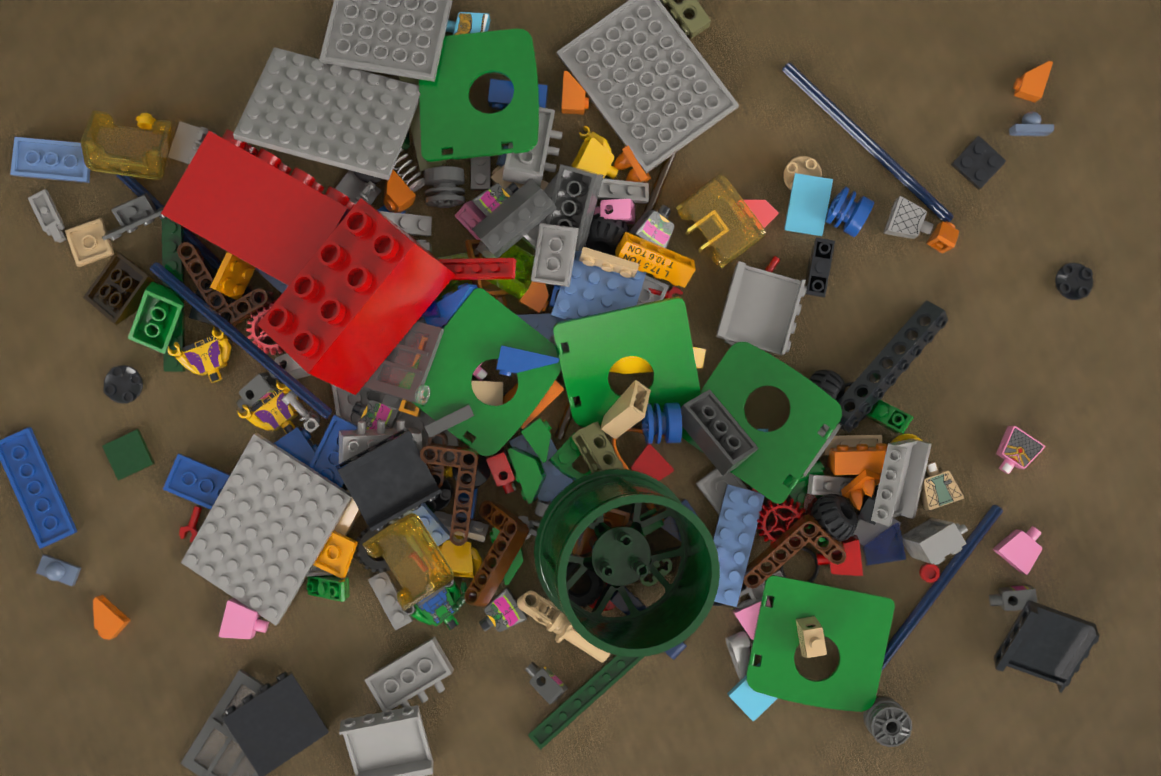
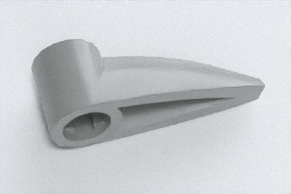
(739, 650)

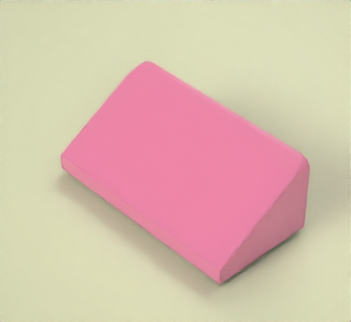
(470, 216)

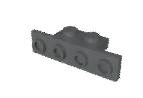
(133, 213)

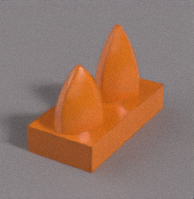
(626, 160)
(862, 485)

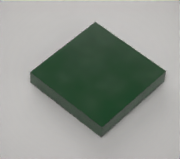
(128, 454)

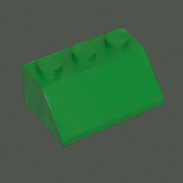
(156, 317)

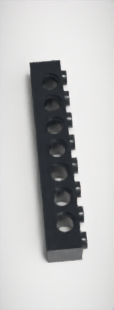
(890, 356)

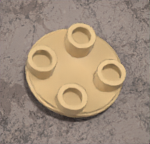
(801, 165)

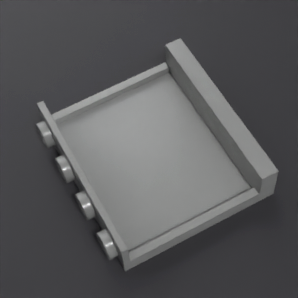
(761, 309)
(901, 480)
(388, 743)

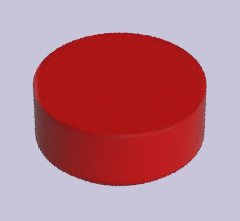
(929, 572)

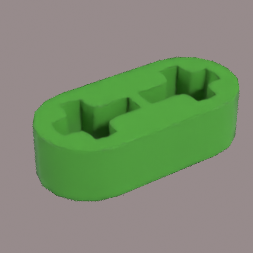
(662, 571)

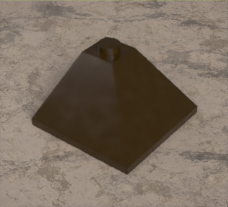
(119, 288)

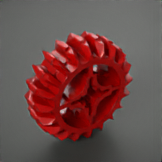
(775, 525)

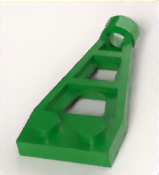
(565, 457)

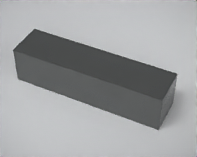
(449, 421)

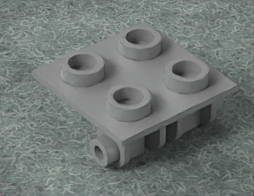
(186, 142)
(357, 189)

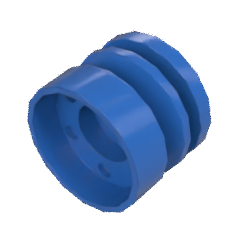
(849, 211)
(662, 423)

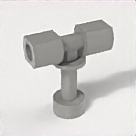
(311, 417)

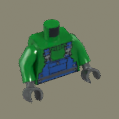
(437, 607)

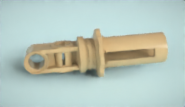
(555, 620)

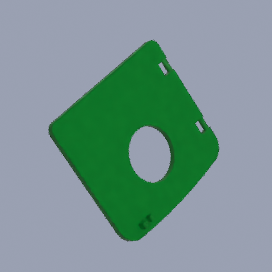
(445, 106)
(649, 331)
(469, 340)
(787, 448)
(851, 619)

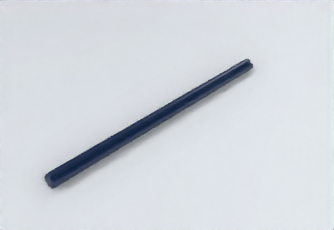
(869, 144)
(188, 237)
(241, 340)
(939, 585)

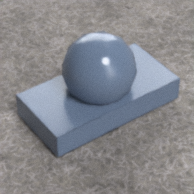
(1031, 126)
(58, 570)

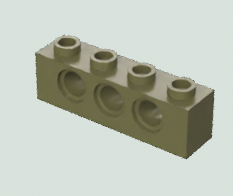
(689, 26)
(595, 455)

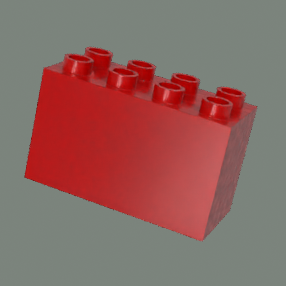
(255, 206)
(355, 299)

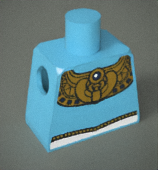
(469, 23)

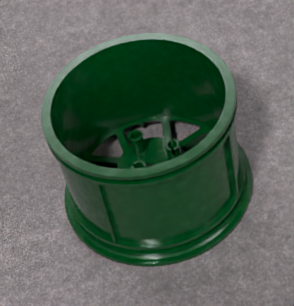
(622, 558)

